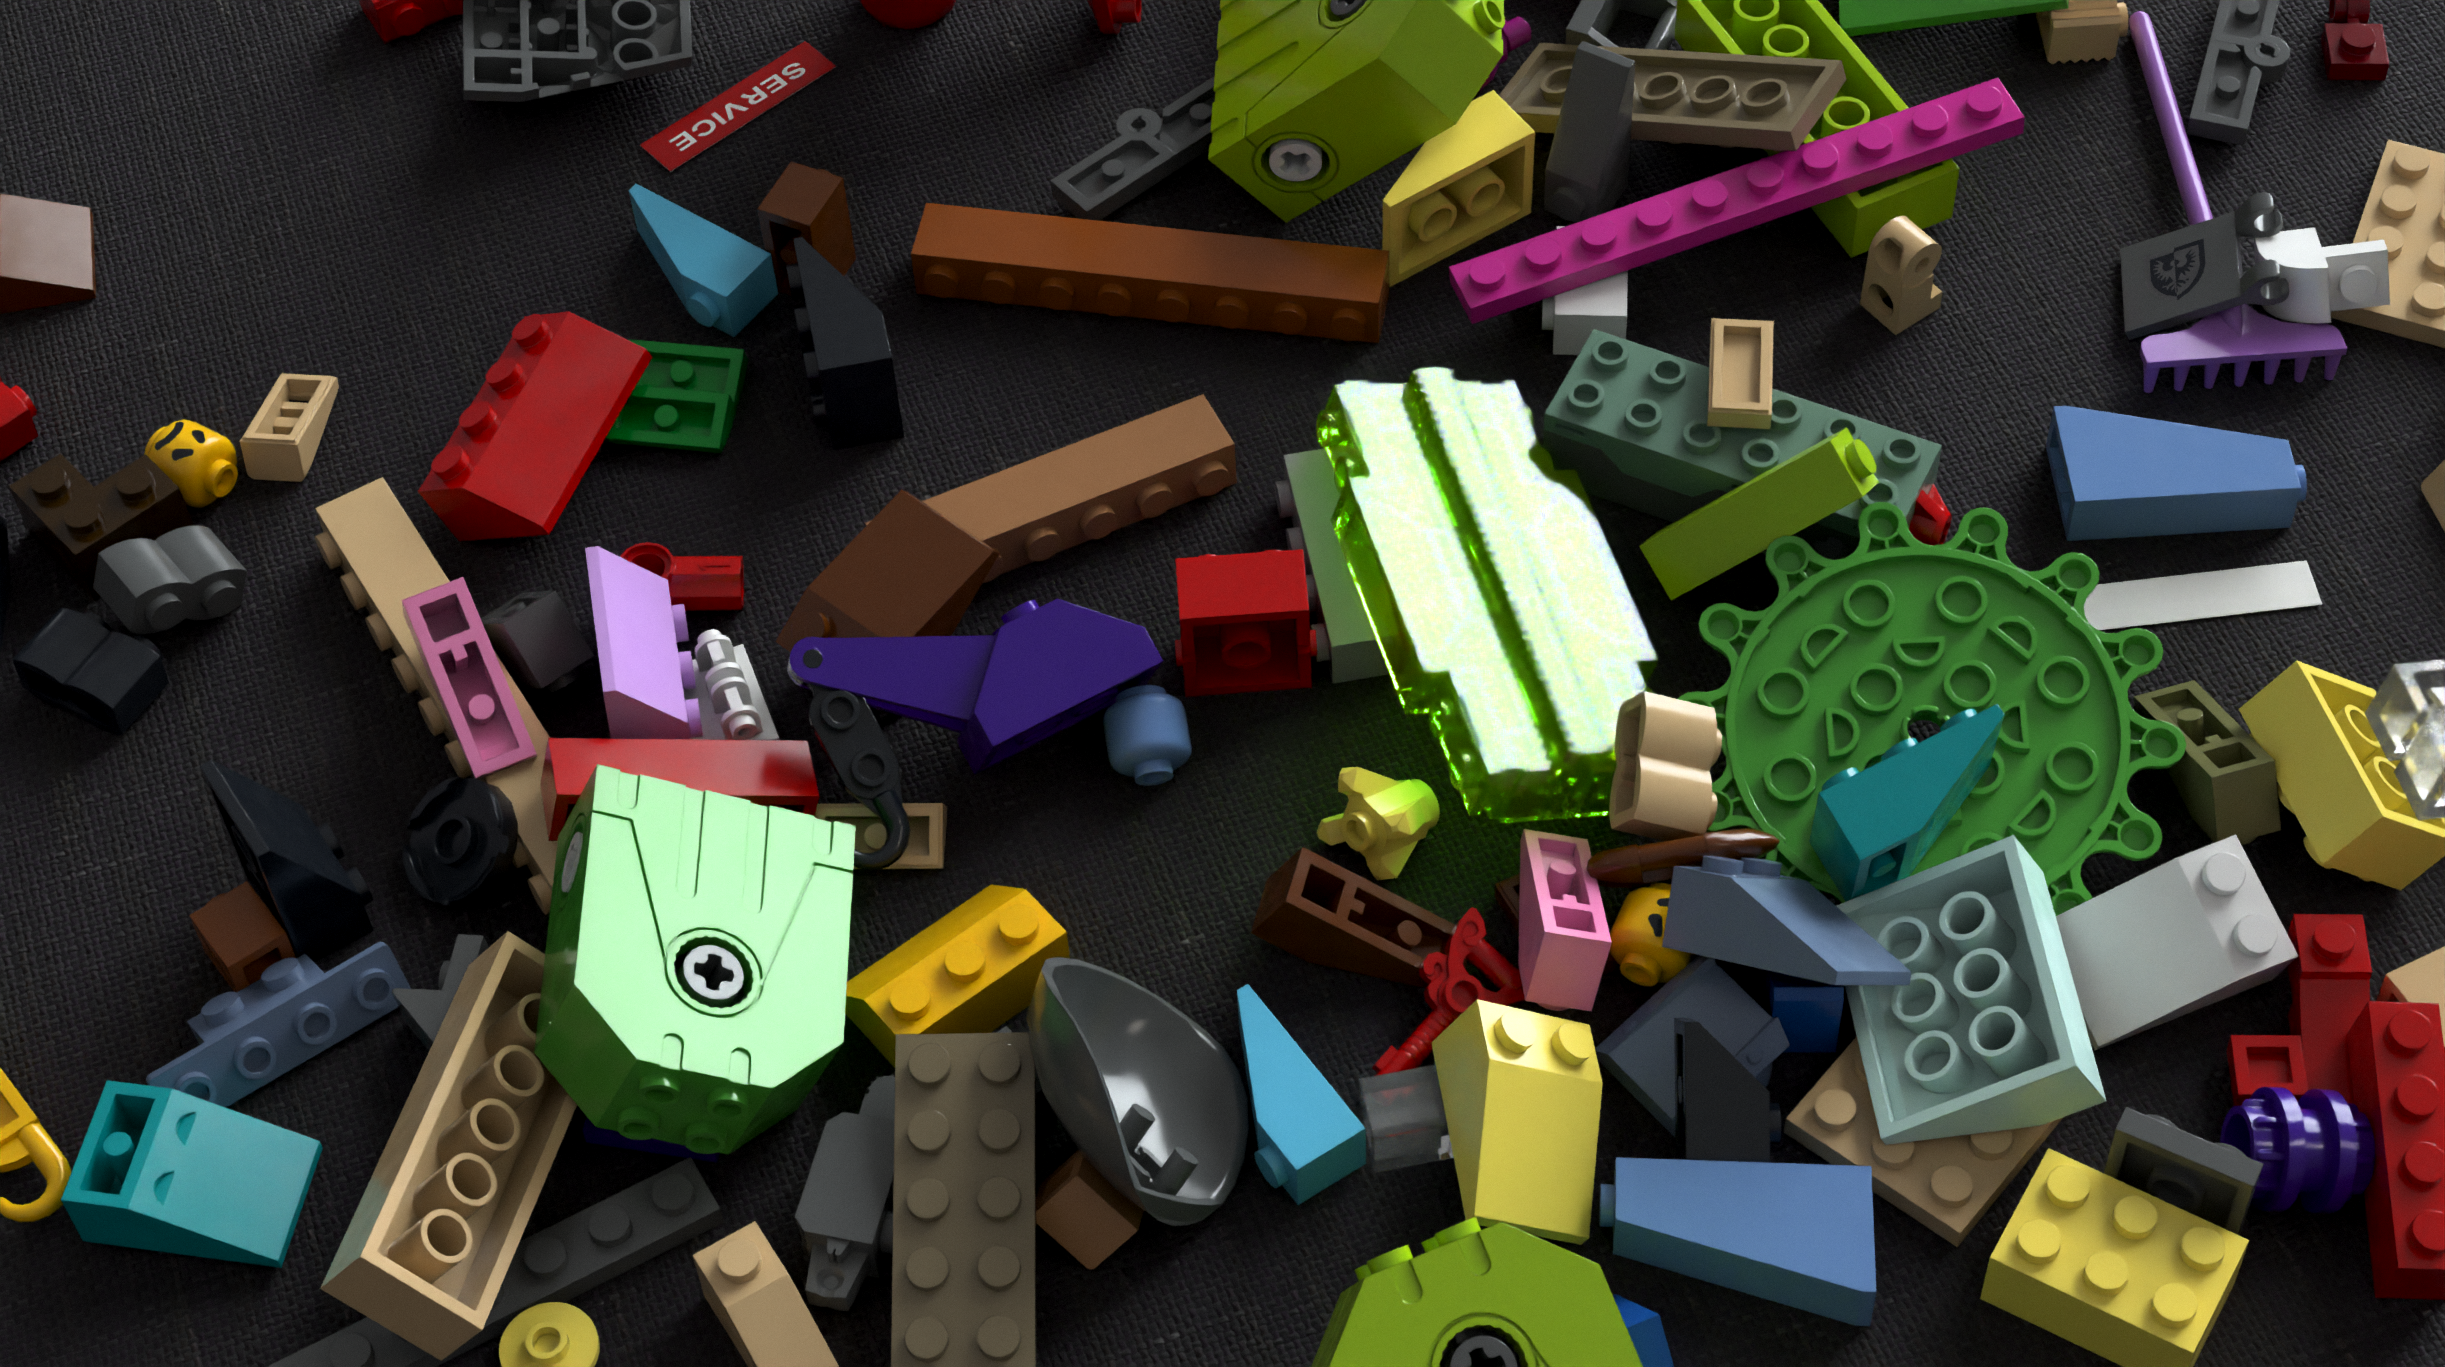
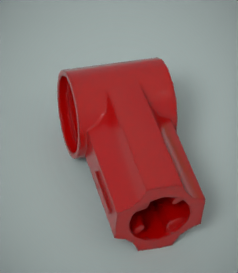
(694, 580)

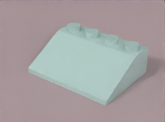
(1990, 1008)

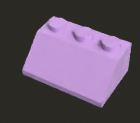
(639, 651)

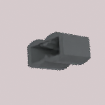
(169, 579)

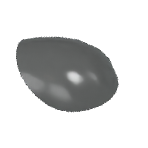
(1139, 1089)

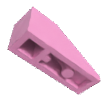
(467, 678)
(1560, 923)

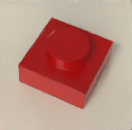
(2266, 1062)

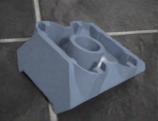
(1643, 1046)

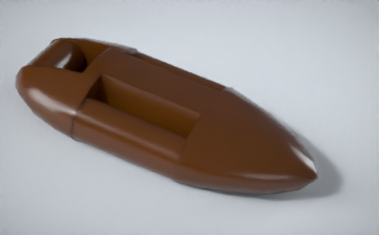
(1654, 862)

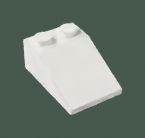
(2172, 942)

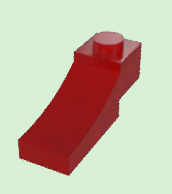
(2328, 993)

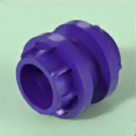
(2306, 1148)

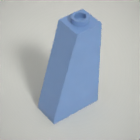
(2166, 477)
(1752, 1227)

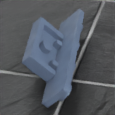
(281, 1023)

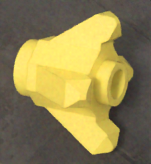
(1381, 819)

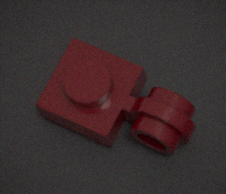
(2351, 45)

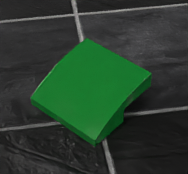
(683, 398)

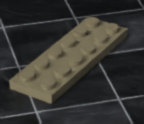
(1693, 95)
(964, 1201)

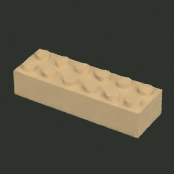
(459, 1164)

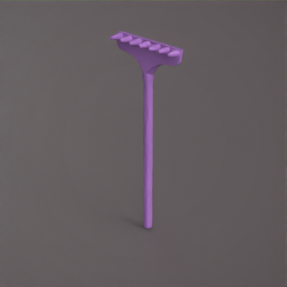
(2234, 333)

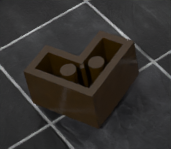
(82, 520)

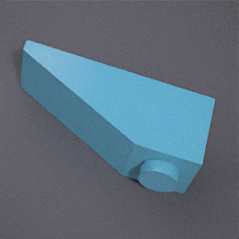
(710, 269)
(1300, 1121)

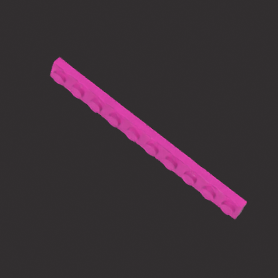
(1735, 200)

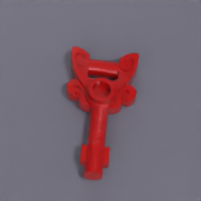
(1454, 990)

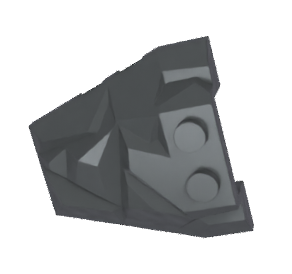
(568, 45)

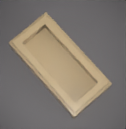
(1740, 373)

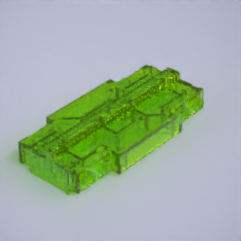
(1486, 589)

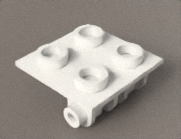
(728, 692)

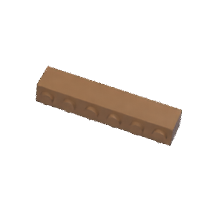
(1095, 485)

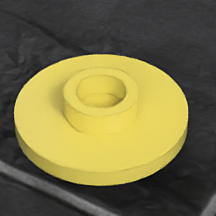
(550, 1337)

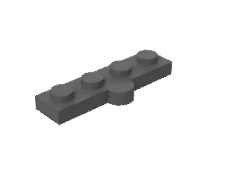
(2235, 63)
(1139, 157)

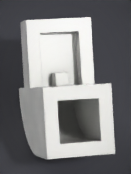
(2325, 276)

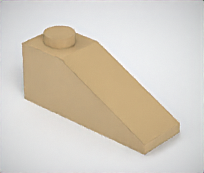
(760, 1303)

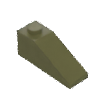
(2224, 772)

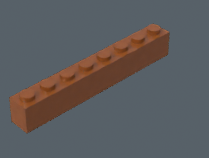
(1152, 272)

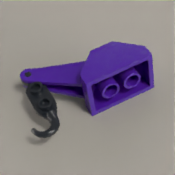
(994, 690)

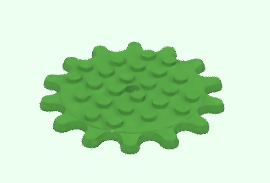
(1919, 636)

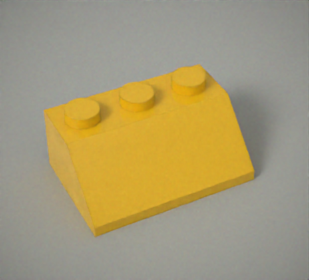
(959, 972)

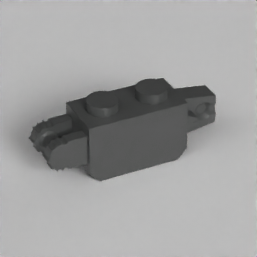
(849, 1200)

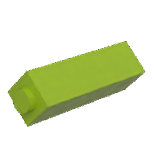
(1760, 511)

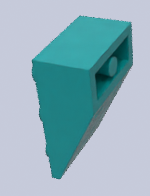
(1885, 819)
(188, 1177)

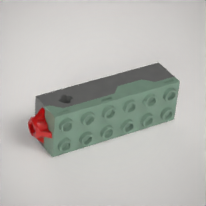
(1642, 439)

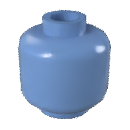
(1147, 734)

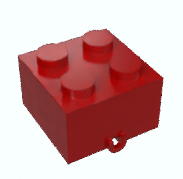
(1244, 623)

